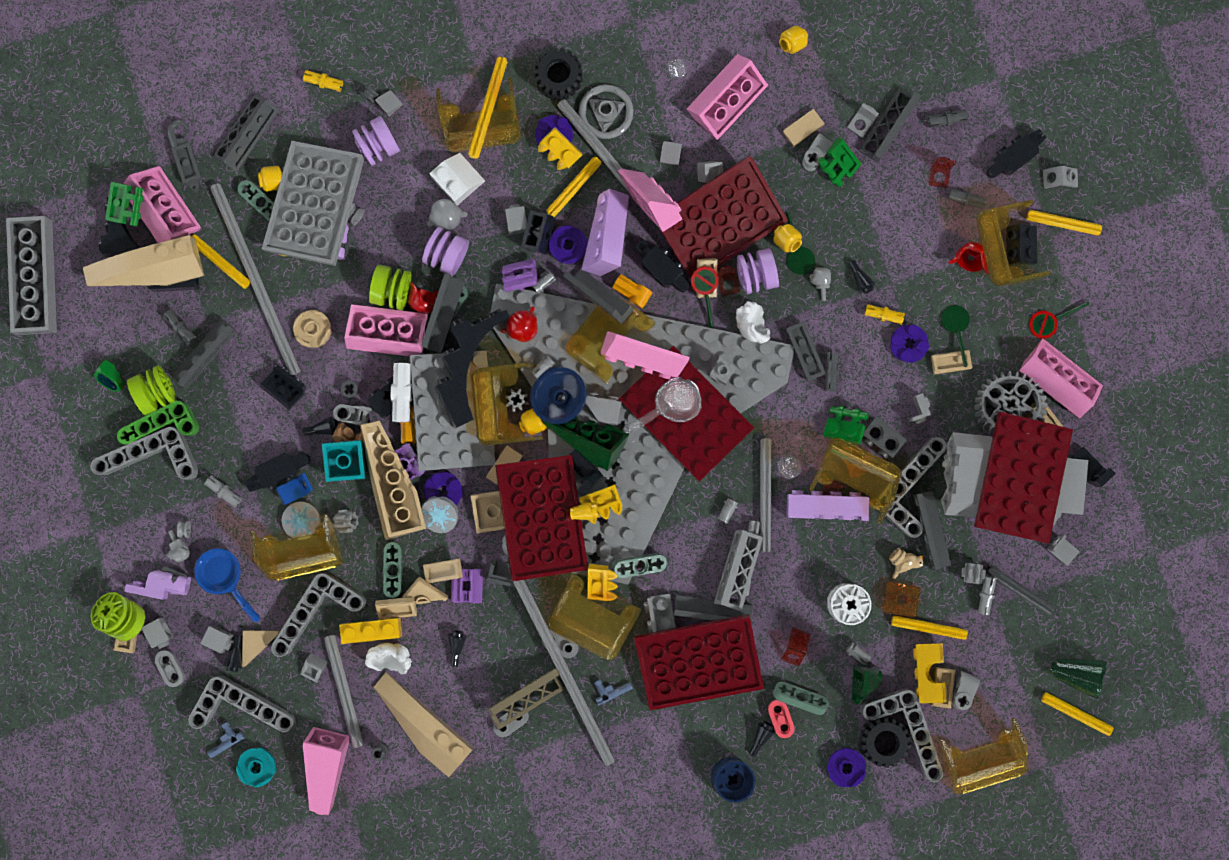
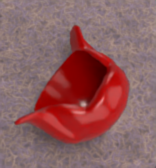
(973, 249)
(421, 300)
(522, 325)

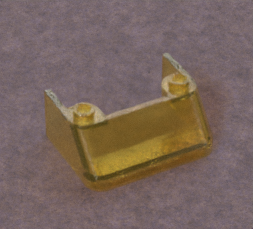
(460, 128)
(989, 226)
(491, 406)
(860, 471)
(297, 555)
(987, 763)

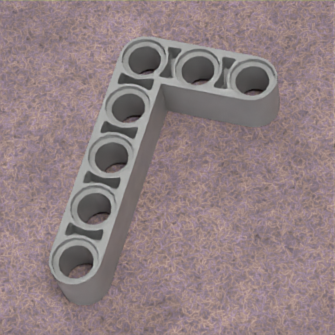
(147, 450)
(906, 484)
(310, 608)
(241, 703)
(912, 727)

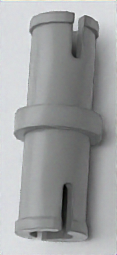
(223, 491)
(987, 594)

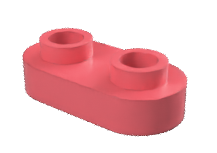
(780, 718)

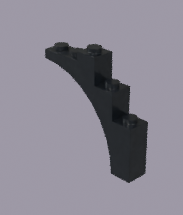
(120, 241)
(467, 337)

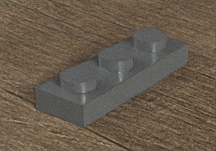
(805, 351)

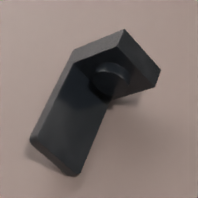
(586, 470)
(1096, 472)

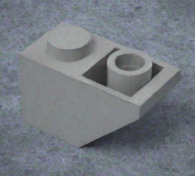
(603, 409)

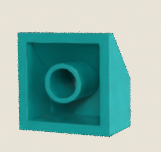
(344, 460)

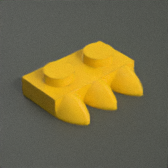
(560, 149)
(605, 498)
(600, 583)

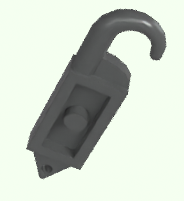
(184, 157)

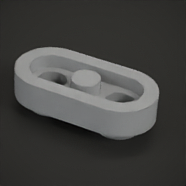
(561, 642)
(168, 669)
(514, 725)

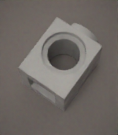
(709, 170)
(516, 219)
(722, 371)
(157, 633)
(217, 639)

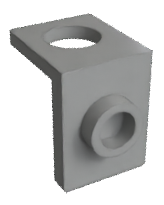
(868, 115)
(1064, 176)
(1063, 549)

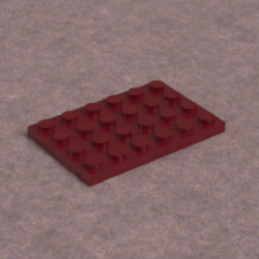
(724, 216)
(696, 442)
(1023, 477)
(538, 519)
(699, 662)

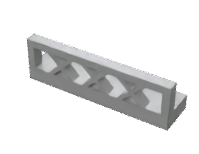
(732, 566)

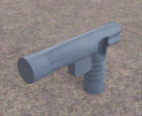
(609, 691)
(226, 740)

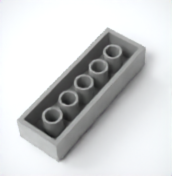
(31, 275)

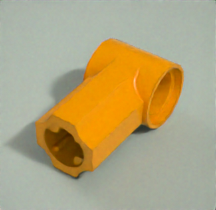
(636, 293)
(408, 429)

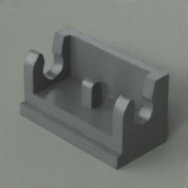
(500, 574)

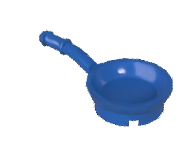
(219, 573)

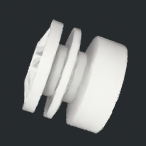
(838, 608)

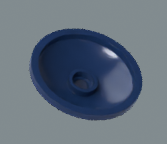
(549, 390)

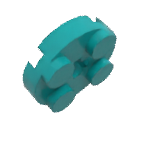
(267, 768)

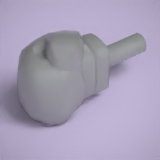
(821, 278)
(179, 550)

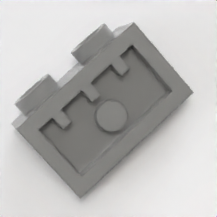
(660, 613)

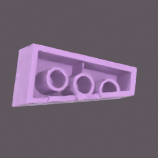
(607, 233)
(827, 506)

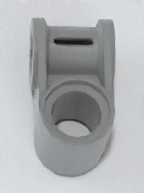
(816, 150)
(354, 414)
(965, 688)

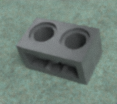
(885, 433)

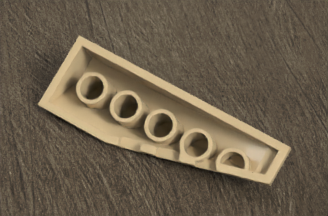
(150, 265)
(392, 488)
(424, 728)

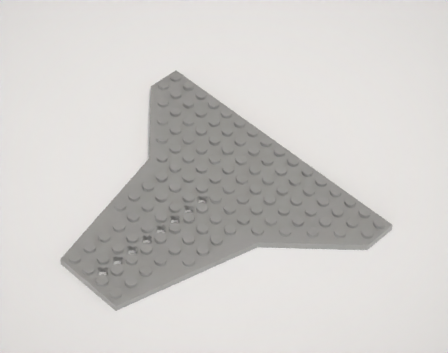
(646, 467)

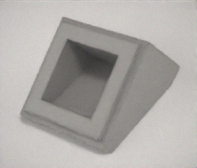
(388, 102)
(670, 153)
(313, 667)

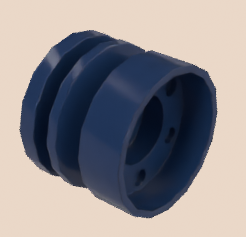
(739, 789)

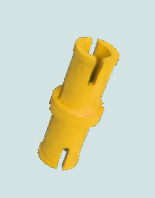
(322, 80)
(884, 314)

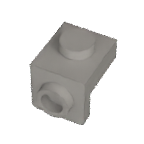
(922, 405)

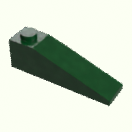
(595, 442)
(864, 682)

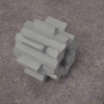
(514, 395)
(345, 521)
(973, 573)

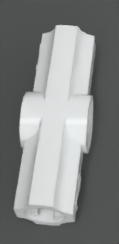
(401, 392)

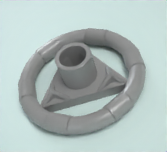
(606, 111)

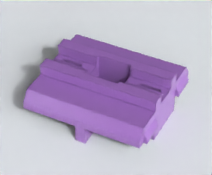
(514, 281)
(408, 454)
(473, 595)

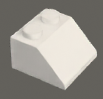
(456, 178)

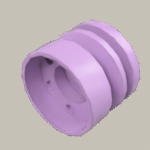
(375, 141)
(442, 250)
(757, 271)

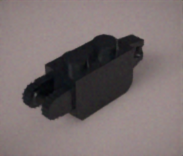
(1017, 155)
(661, 267)
(277, 470)

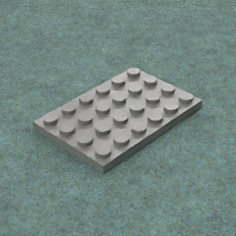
(313, 203)
(436, 439)

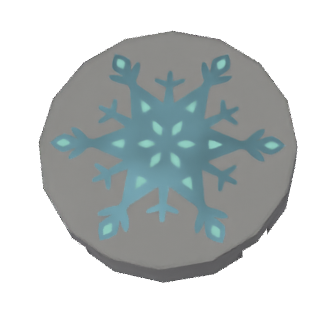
(440, 514)
(300, 519)

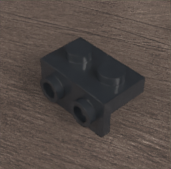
(1021, 244)
(283, 387)

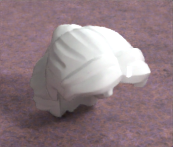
(751, 323)
(389, 656)

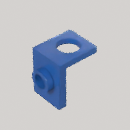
(294, 489)

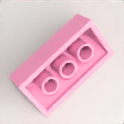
(727, 96)
(651, 198)
(162, 206)
(385, 330)
(644, 355)
(1061, 378)

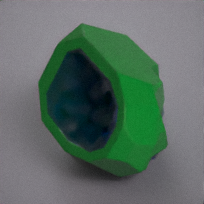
(109, 376)

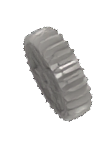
(1007, 398)

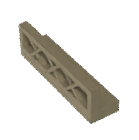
(525, 691)

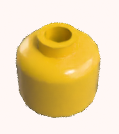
(793, 39)
(270, 178)
(787, 238)
(531, 423)

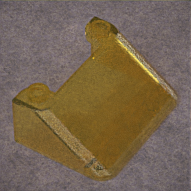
(589, 339)
(590, 623)

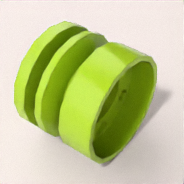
(390, 287)
(147, 392)
(117, 616)

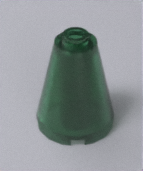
(1080, 674)

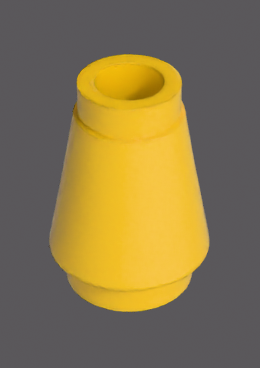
(586, 511)

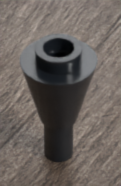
(863, 281)
(325, 426)
(456, 643)
(234, 659)
(763, 734)

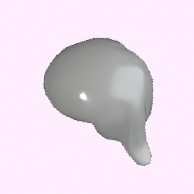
(445, 214)

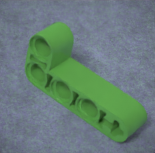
(155, 425)

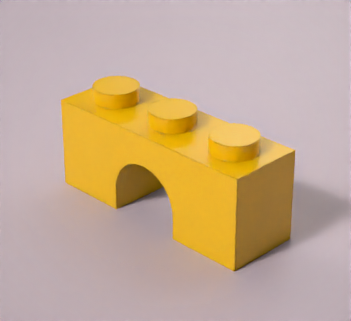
(370, 630)
(928, 690)

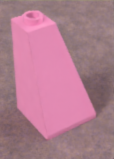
(324, 762)

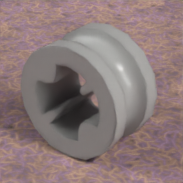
(183, 529)

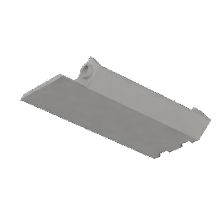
(967, 470)

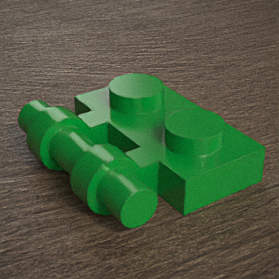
(843, 158)
(119, 201)
(848, 431)

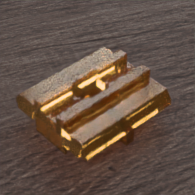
(907, 609)

